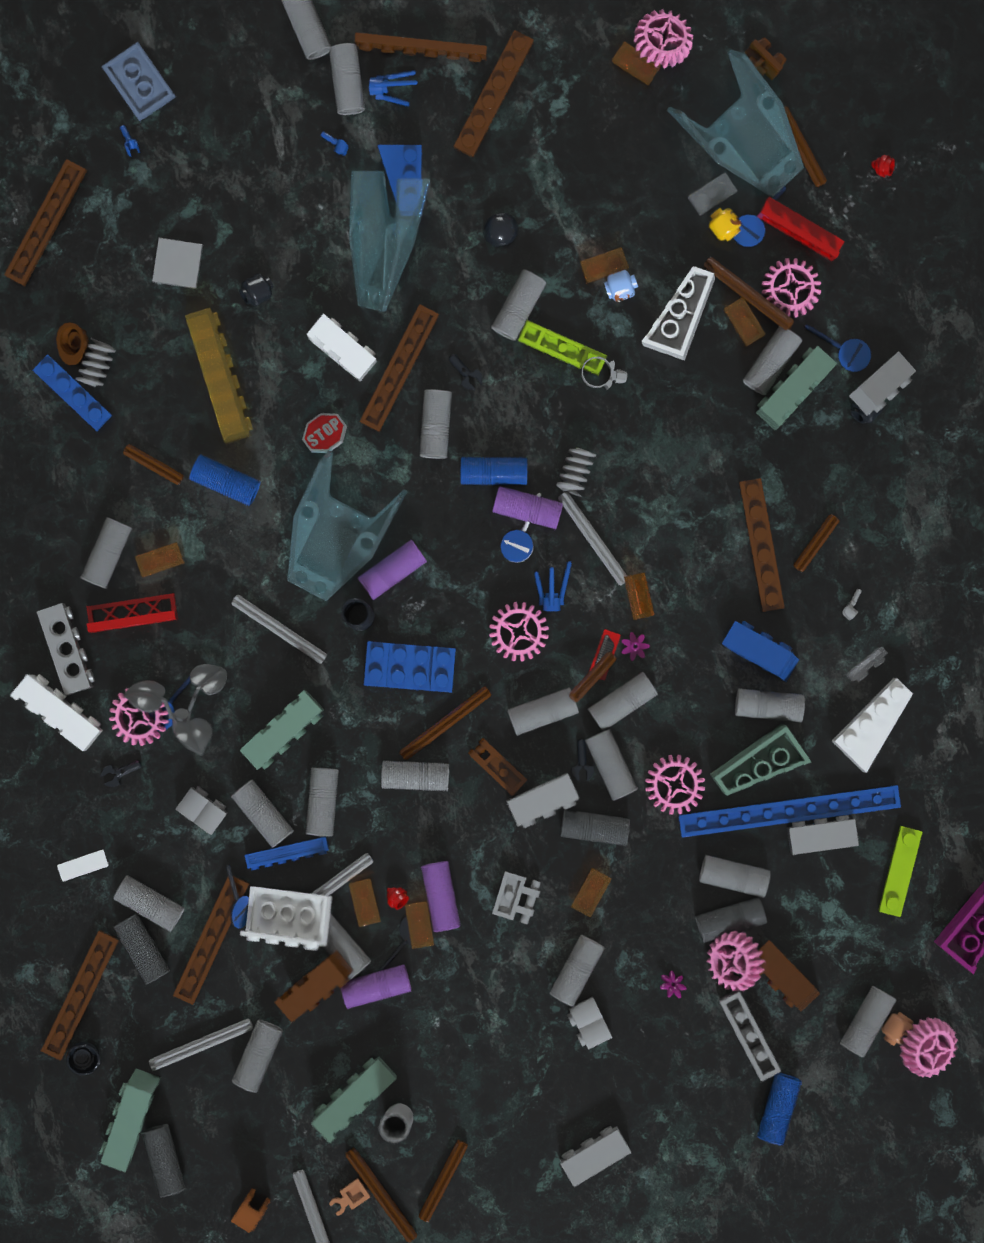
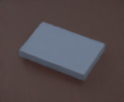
(138, 81)

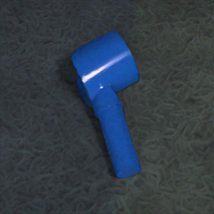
(130, 143)
(341, 146)

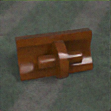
(763, 60)

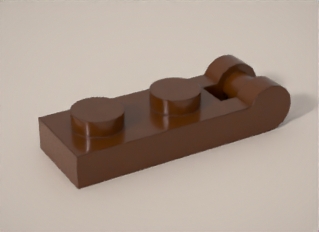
(498, 767)

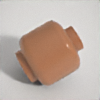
(896, 1027)

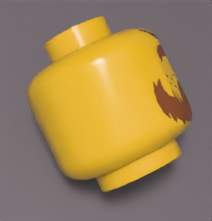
(725, 224)

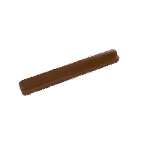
(805, 152)
(443, 1180)

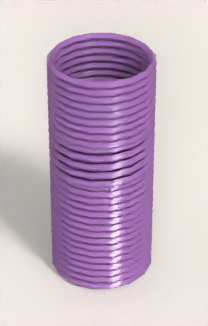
(521, 505)
(392, 569)
(441, 904)
(368, 987)

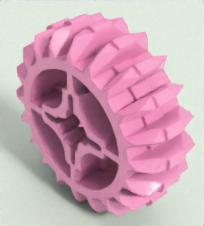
(650, 40)
(792, 297)
(510, 648)
(129, 732)
(691, 792)
(742, 960)
(924, 1042)

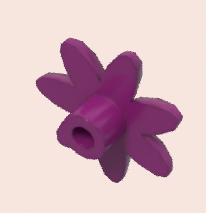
(634, 651)
(672, 984)

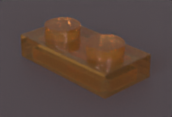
(630, 61)
(604, 265)
(744, 321)
(159, 560)
(639, 596)
(591, 892)
(364, 902)
(419, 924)

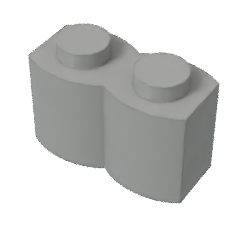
(202, 810)
(589, 1022)

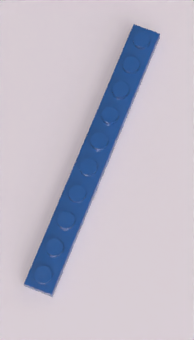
(789, 811)

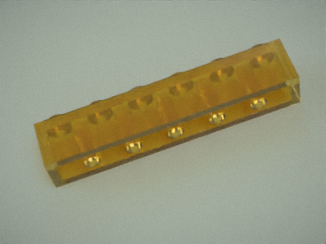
(218, 375)

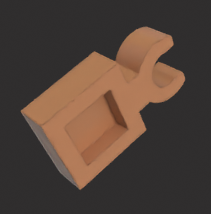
(352, 1195)

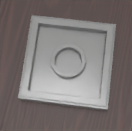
(177, 263)

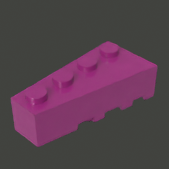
(965, 933)

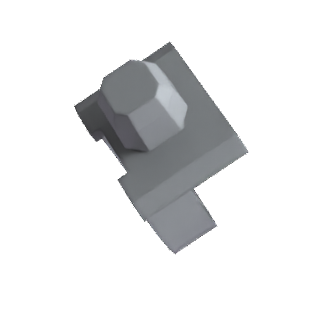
(618, 376)

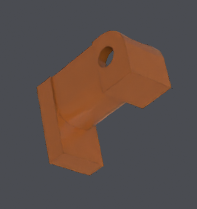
(248, 1217)

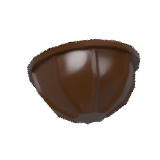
(71, 343)

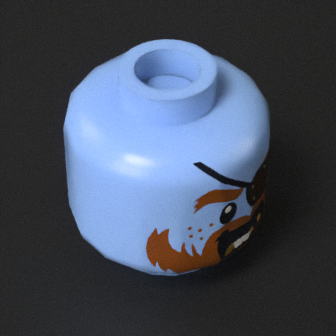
(621, 285)

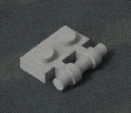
(509, 896)

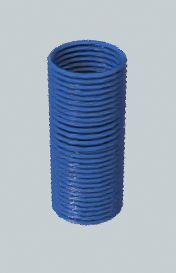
(494, 471)
(223, 478)
(778, 1107)

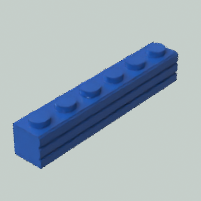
(286, 852)

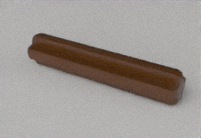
(153, 464)
(816, 543)
(592, 677)

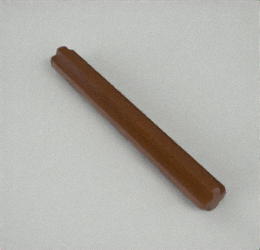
(748, 293)
(445, 723)
(381, 1195)

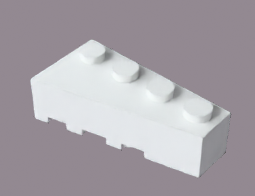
(678, 322)
(57, 711)
(872, 725)

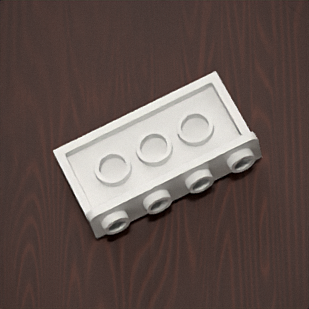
(287, 917)

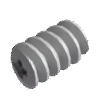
(96, 363)
(575, 471)

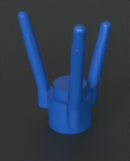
(380, 84)
(551, 601)

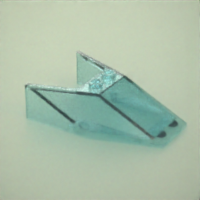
(752, 135)
(379, 241)
(332, 538)

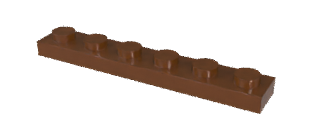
(411, 46)
(493, 93)
(45, 222)
(399, 368)
(761, 545)
(209, 943)
(80, 995)

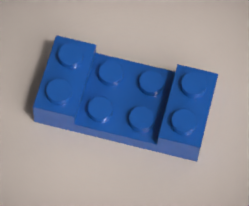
(409, 666)

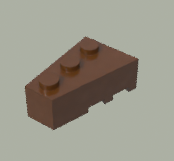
(786, 977)
(315, 985)

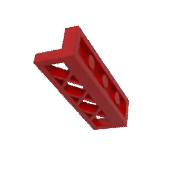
(800, 229)
(135, 620)

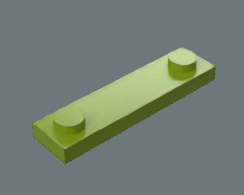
(561, 347)
(900, 871)

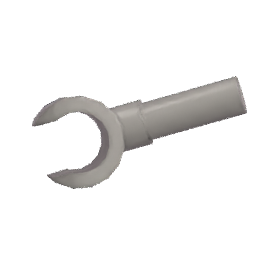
(849, 611)

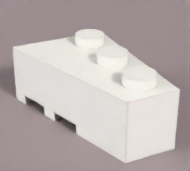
(342, 347)

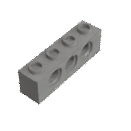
(49, 618)
(749, 1035)

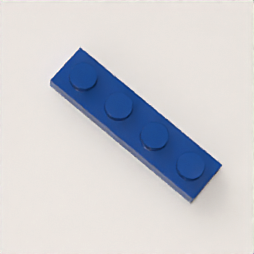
(72, 392)

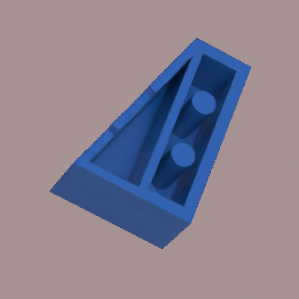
(401, 163)
(761, 650)

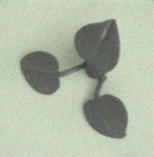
(195, 733)

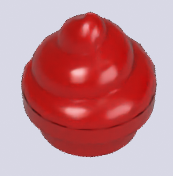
(883, 165)
(396, 897)

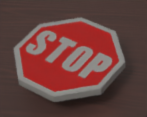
(324, 433)

